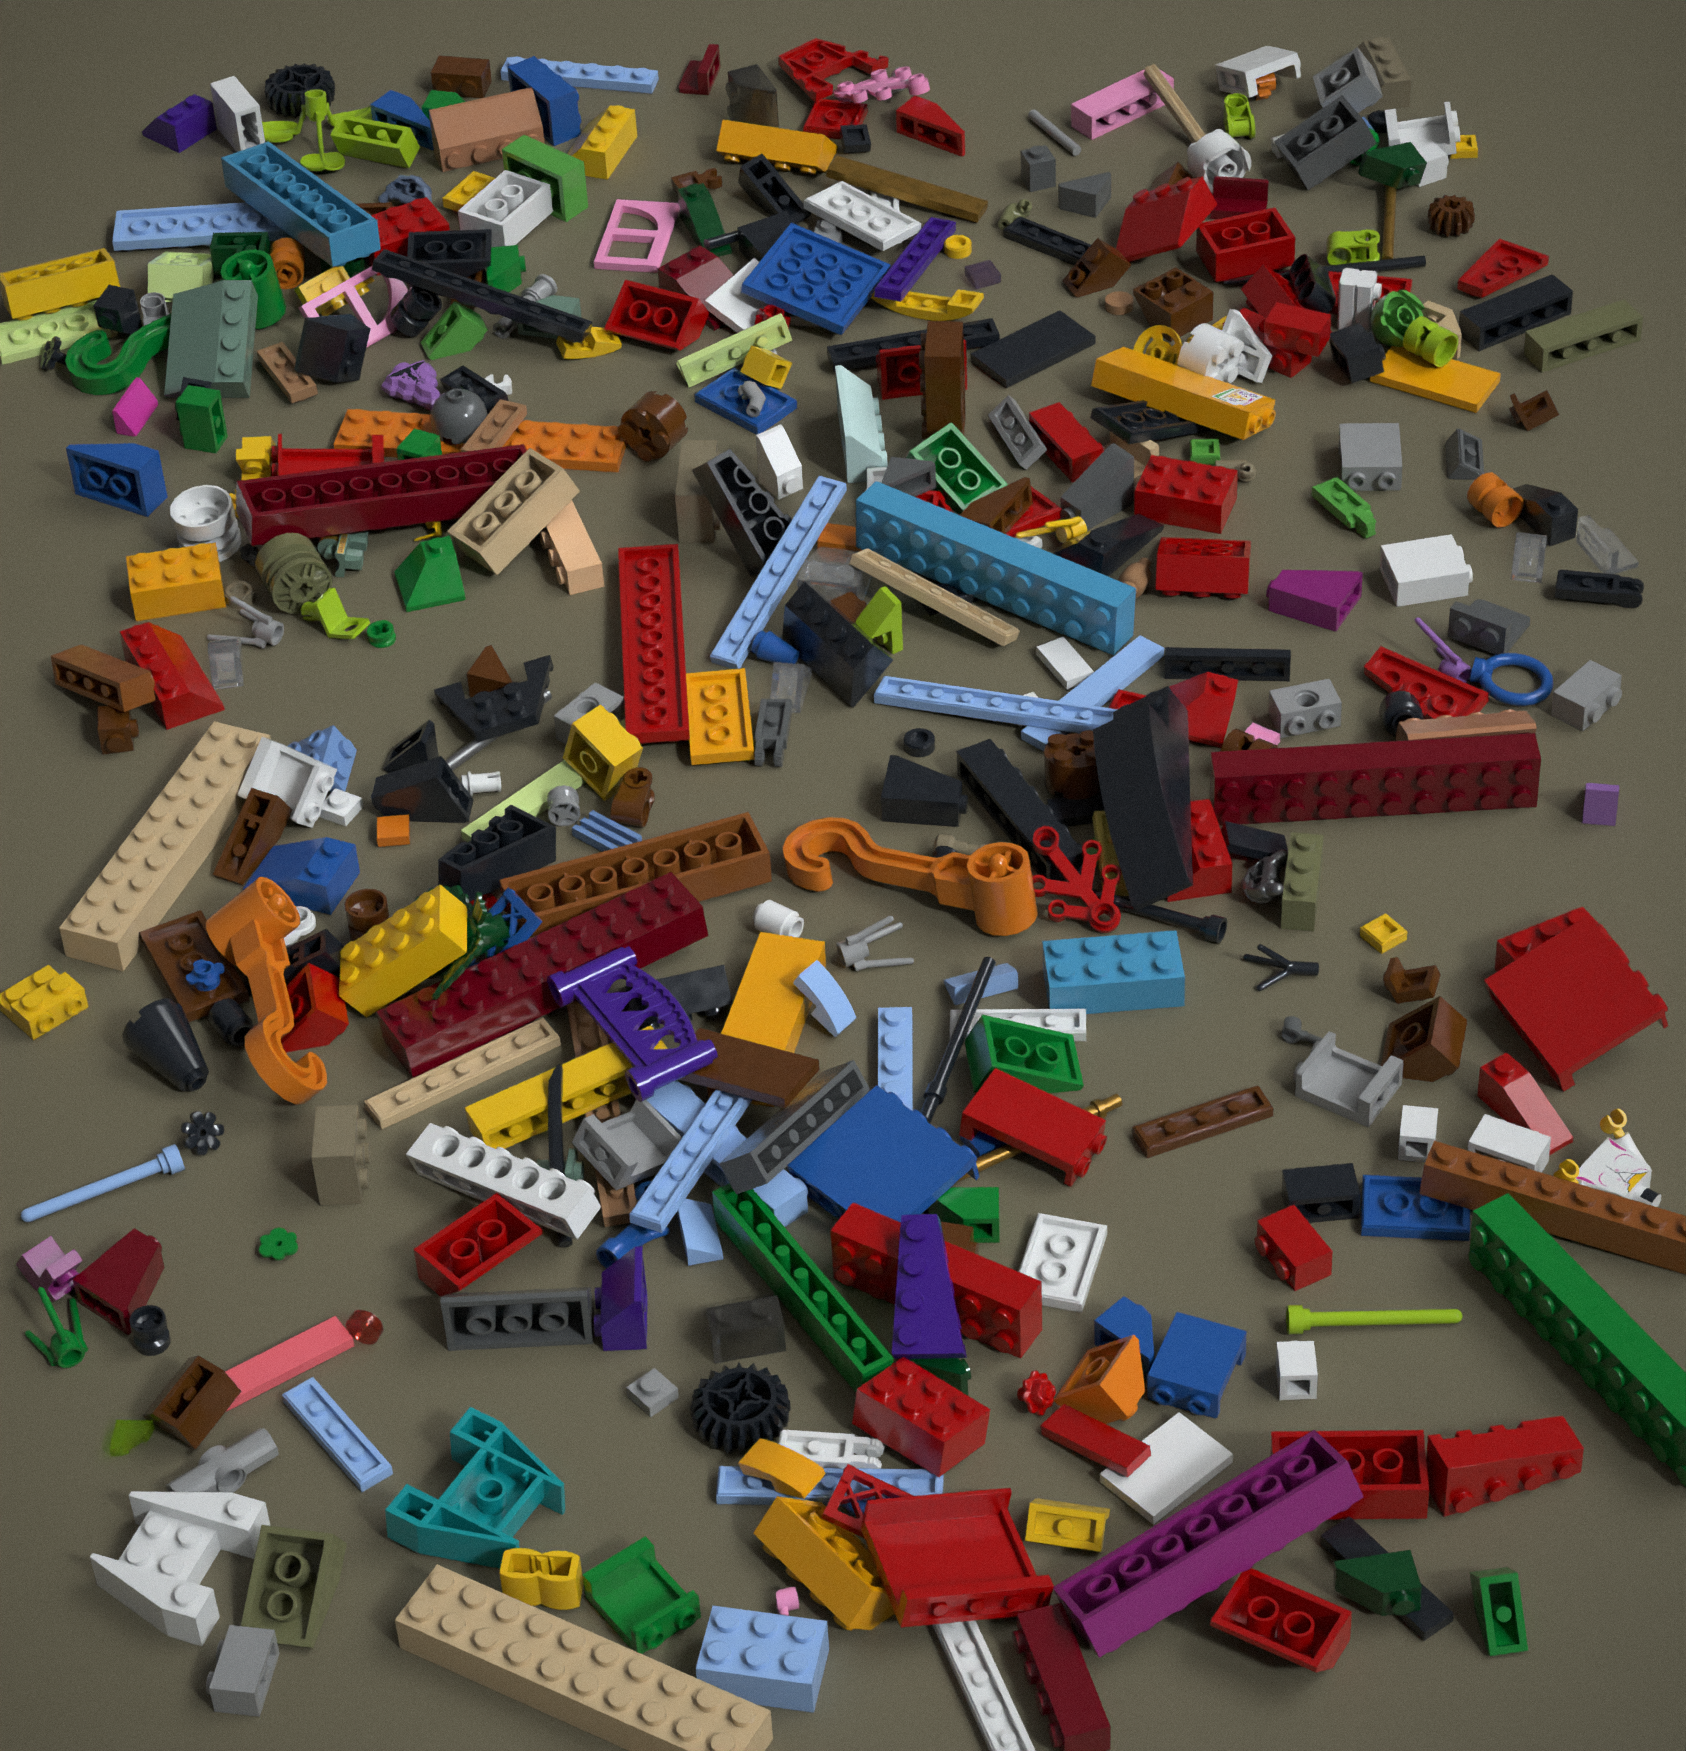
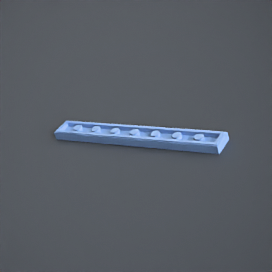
(778, 572)
(991, 705)

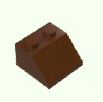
(1427, 1041)

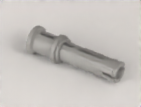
(542, 288)

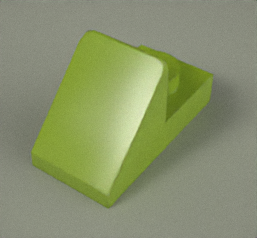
(883, 620)

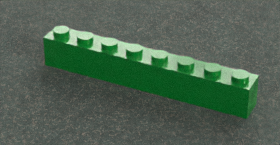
(800, 1286)

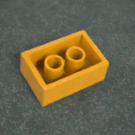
(175, 581)

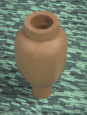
(1137, 575)

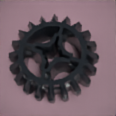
(287, 87)
(740, 1407)

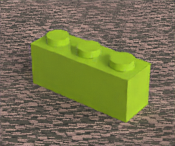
(375, 141)

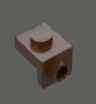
(1534, 410)
(1412, 983)

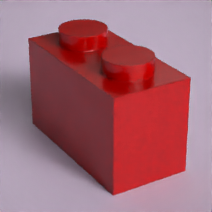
(1297, 329)
(1293, 1248)

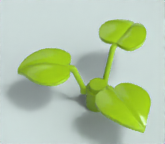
(316, 109)

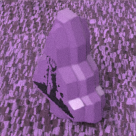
(413, 383)

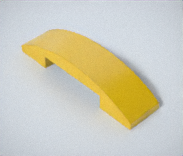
(933, 306)

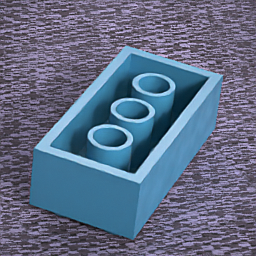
(1114, 972)

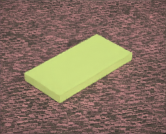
(28, 337)

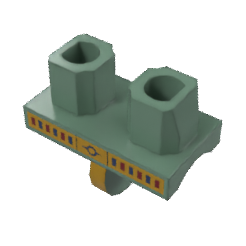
(346, 549)

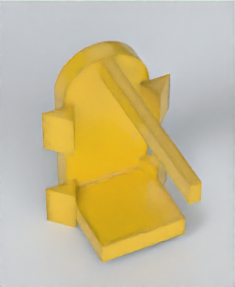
(437, 525)

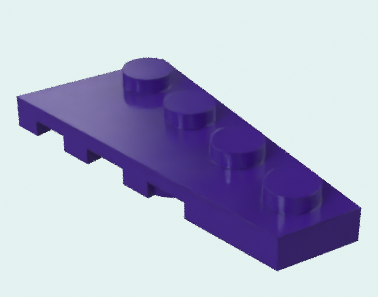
(925, 1302)

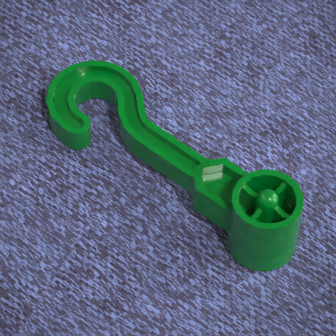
(154, 337)

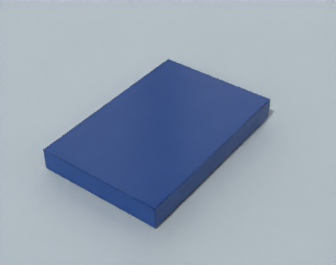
(723, 399)
(1397, 1210)

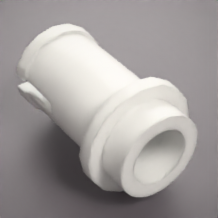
(481, 782)

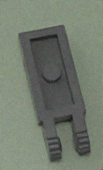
(772, 729)

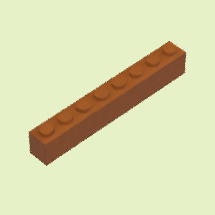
(1559, 1205)

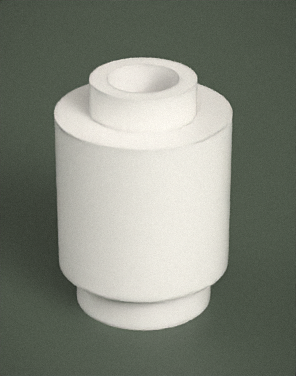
(777, 919)

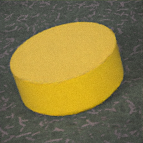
(957, 247)

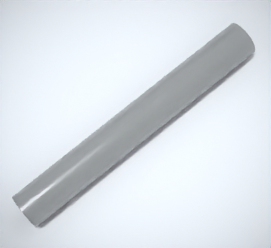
(1054, 132)

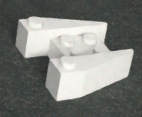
(172, 1554)

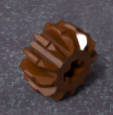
(1451, 215)

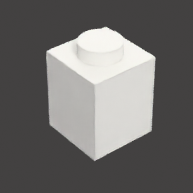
(1437, 163)
(1417, 1132)
(1296, 1370)

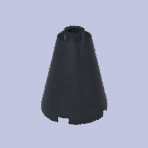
(167, 1044)

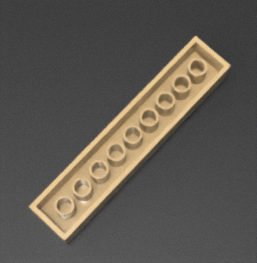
(162, 850)
(573, 1671)

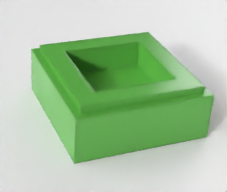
(1204, 451)

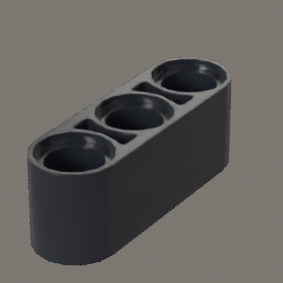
(1312, 284)

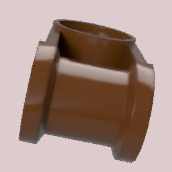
(634, 798)

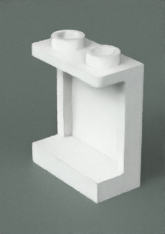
(1241, 72)
(1441, 130)
(291, 776)

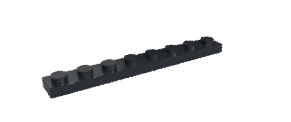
(482, 296)

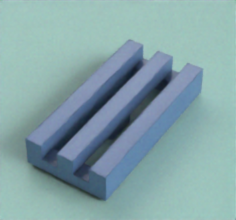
(607, 828)

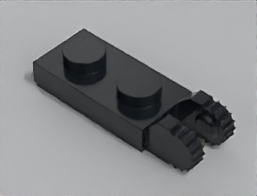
(1599, 588)

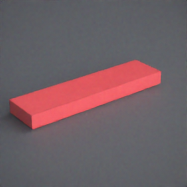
(289, 1359)

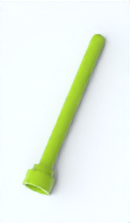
(1302, 1319)

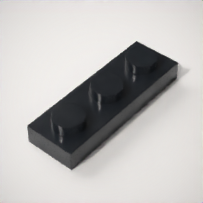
(467, 379)

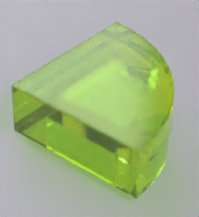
(129, 1434)

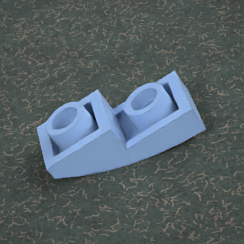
(832, 1005)

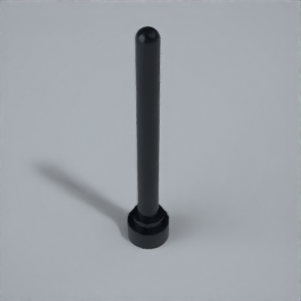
(1211, 927)

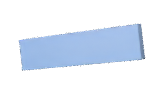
(337, 1434)

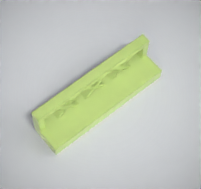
(732, 350)

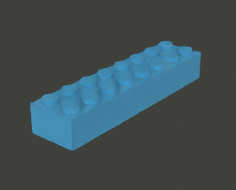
(301, 204)

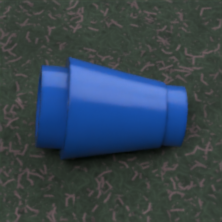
(773, 649)

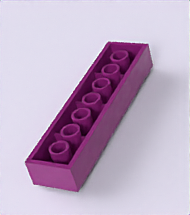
(1208, 1543)

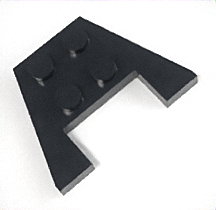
(503, 709)

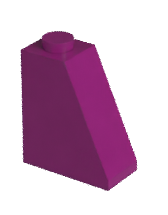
(1315, 595)

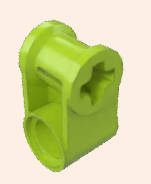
(1238, 116)
(1352, 246)

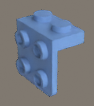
(332, 749)

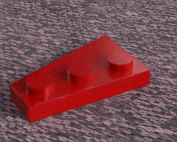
(1500, 267)

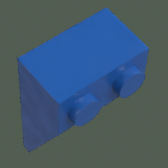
(118, 475)
(312, 871)

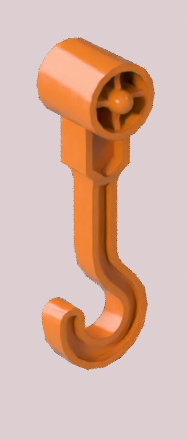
(990, 881)
(252, 936)

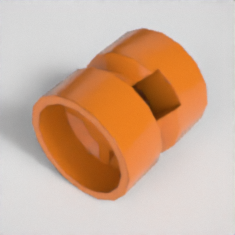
(288, 261)
(1495, 499)

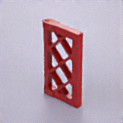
(843, 1487)

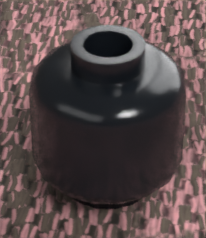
(1397, 708)

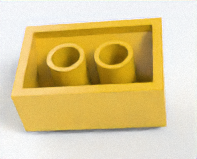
(605, 141)

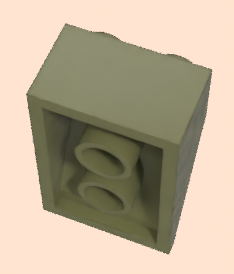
(293, 1583)

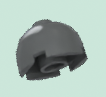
(457, 415)

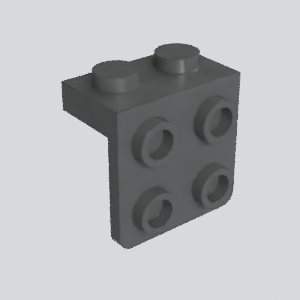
(1486, 625)

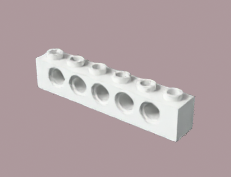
(482, 1171)

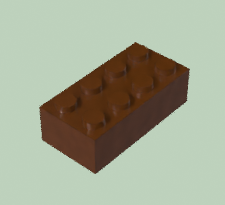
(942, 377)

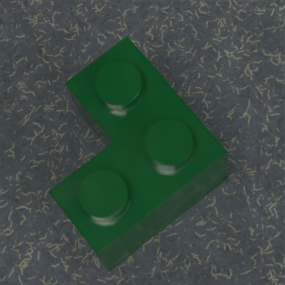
(228, 243)

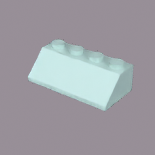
(859, 426)

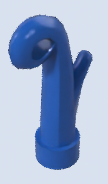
(629, 1238)

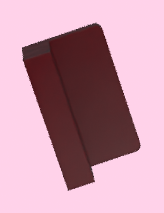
(701, 74)
(1238, 196)

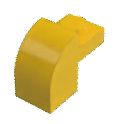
(255, 457)

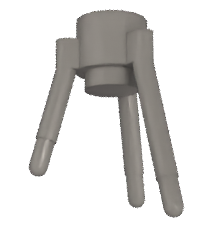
(264, 627)
(855, 948)

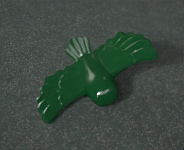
(482, 934)

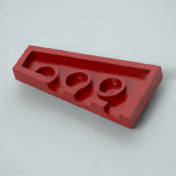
(1434, 690)

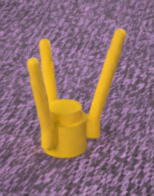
(1064, 529)

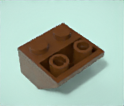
(1175, 302)
(193, 1401)

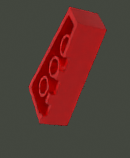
(1500, 1462)

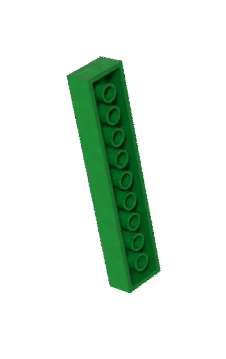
(1583, 1326)

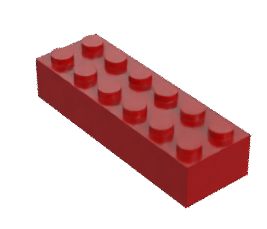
(991, 1299)

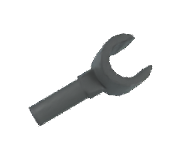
(1292, 1031)

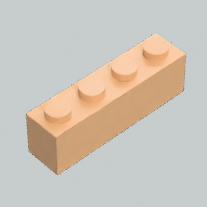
(572, 552)

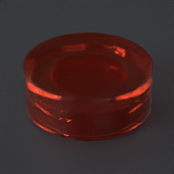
(364, 1327)

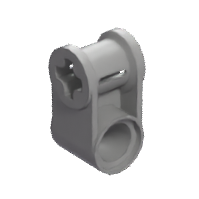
(153, 307)

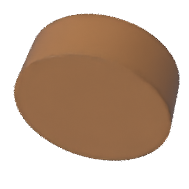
(1119, 303)

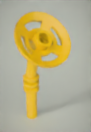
(1162, 349)

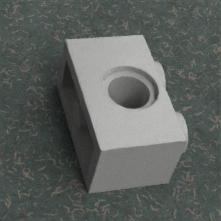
(585, 703)
(1305, 708)

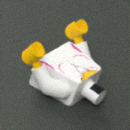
(1614, 1165)

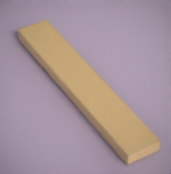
(935, 597)
(462, 1073)

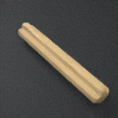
(1173, 103)

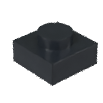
(855, 138)

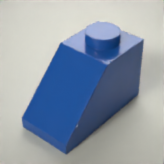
(1124, 1320)

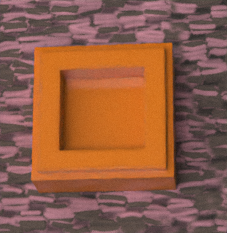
(393, 830)

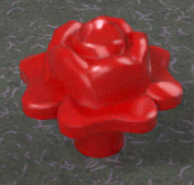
(1037, 1393)

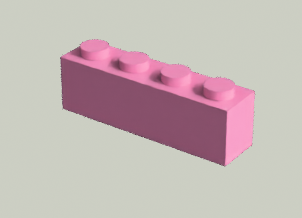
(1116, 105)

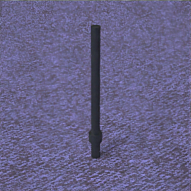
(936, 1089)

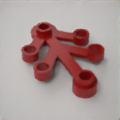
(1078, 885)

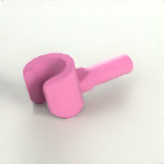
(786, 1600)

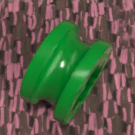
(381, 634)

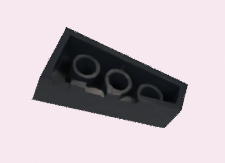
(742, 508)
(504, 849)

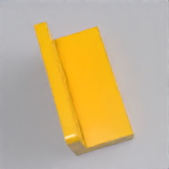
(1066, 1524)

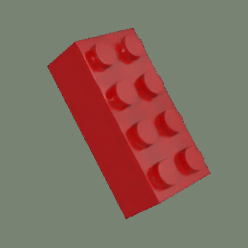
(1386, 1466)

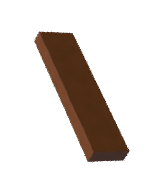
(1202, 1121)

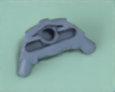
(406, 189)

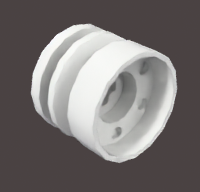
(206, 517)

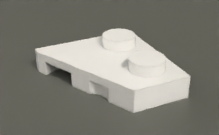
(1255, 356)

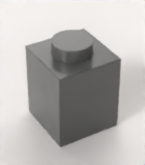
(1038, 168)

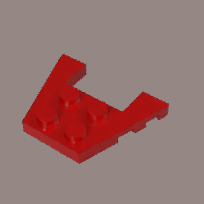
(820, 59)

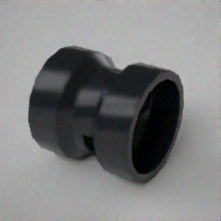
(150, 1330)

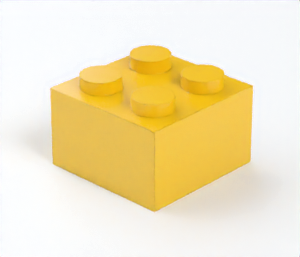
(601, 751)

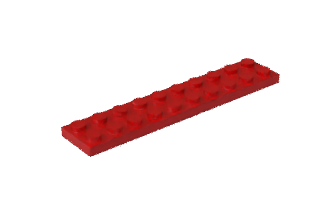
(653, 644)

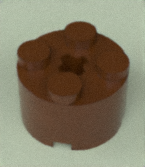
(653, 425)
(1071, 765)

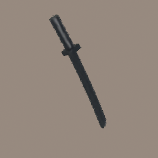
(555, 1132)

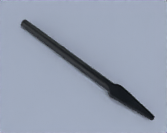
(1378, 265)

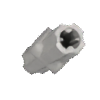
(226, 1468)

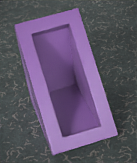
(1600, 804)

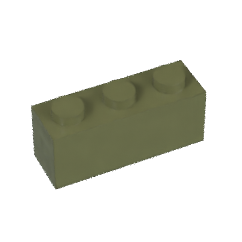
(1302, 881)

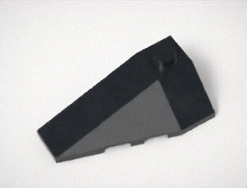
(1110, 545)

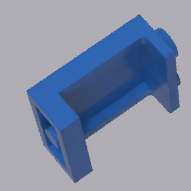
(1195, 1364)

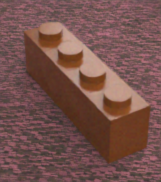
(103, 678)

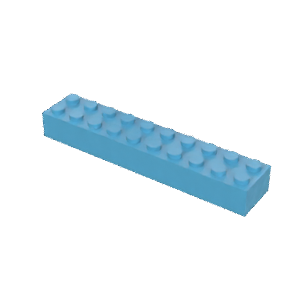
(996, 568)

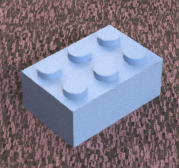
(765, 1657)

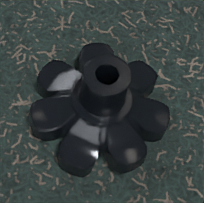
(53, 354)
(202, 1132)

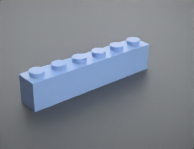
(782, 1195)

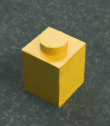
(766, 367)

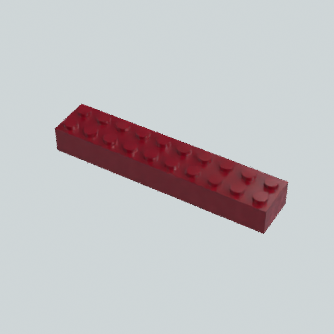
(370, 494)
(1375, 779)
(514, 986)

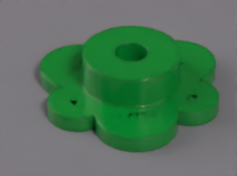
(278, 1244)

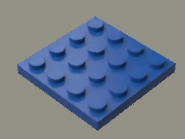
(815, 278)

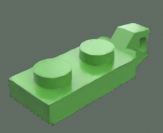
(1346, 506)

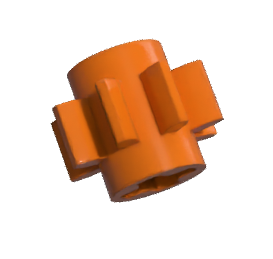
(1265, 85)

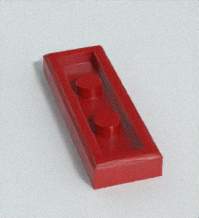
(1095, 1440)

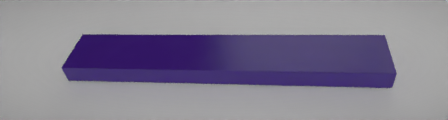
(915, 259)

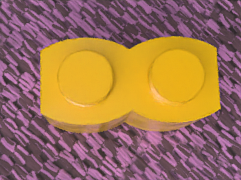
(542, 1578)

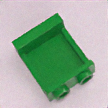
(640, 1597)

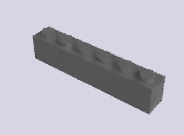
(794, 1127)

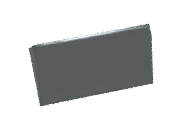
(1464, 456)

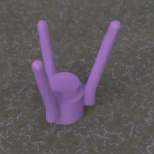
(1451, 664)

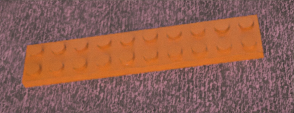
(564, 444)

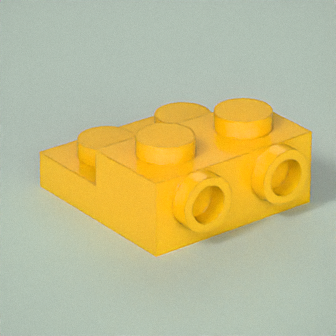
(43, 1001)

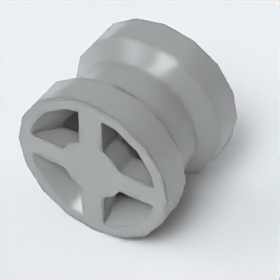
(563, 805)

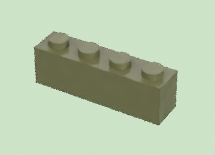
(1583, 335)

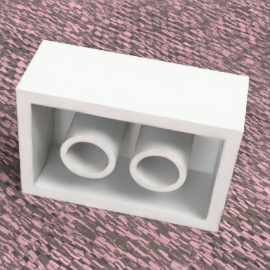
(508, 206)

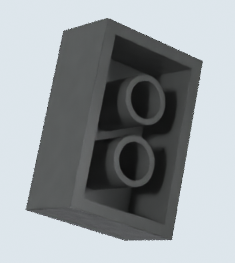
(1325, 142)

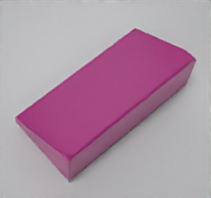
(134, 408)

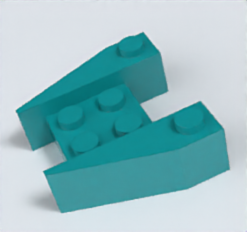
(484, 1502)

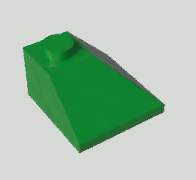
(430, 575)

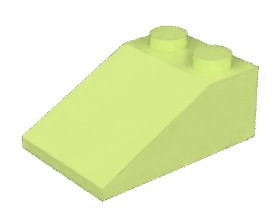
(179, 272)

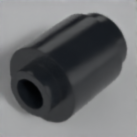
(230, 1021)

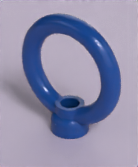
(1483, 670)

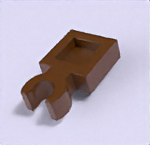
(709, 179)

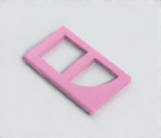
(660, 213)
(396, 292)

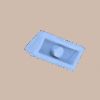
(1002, 979)
(699, 1232)

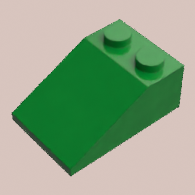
(960, 469)
(1023, 1051)

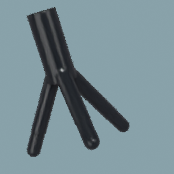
(1279, 961)

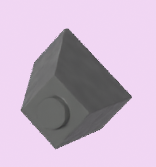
(1102, 488)

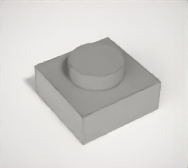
(652, 1392)

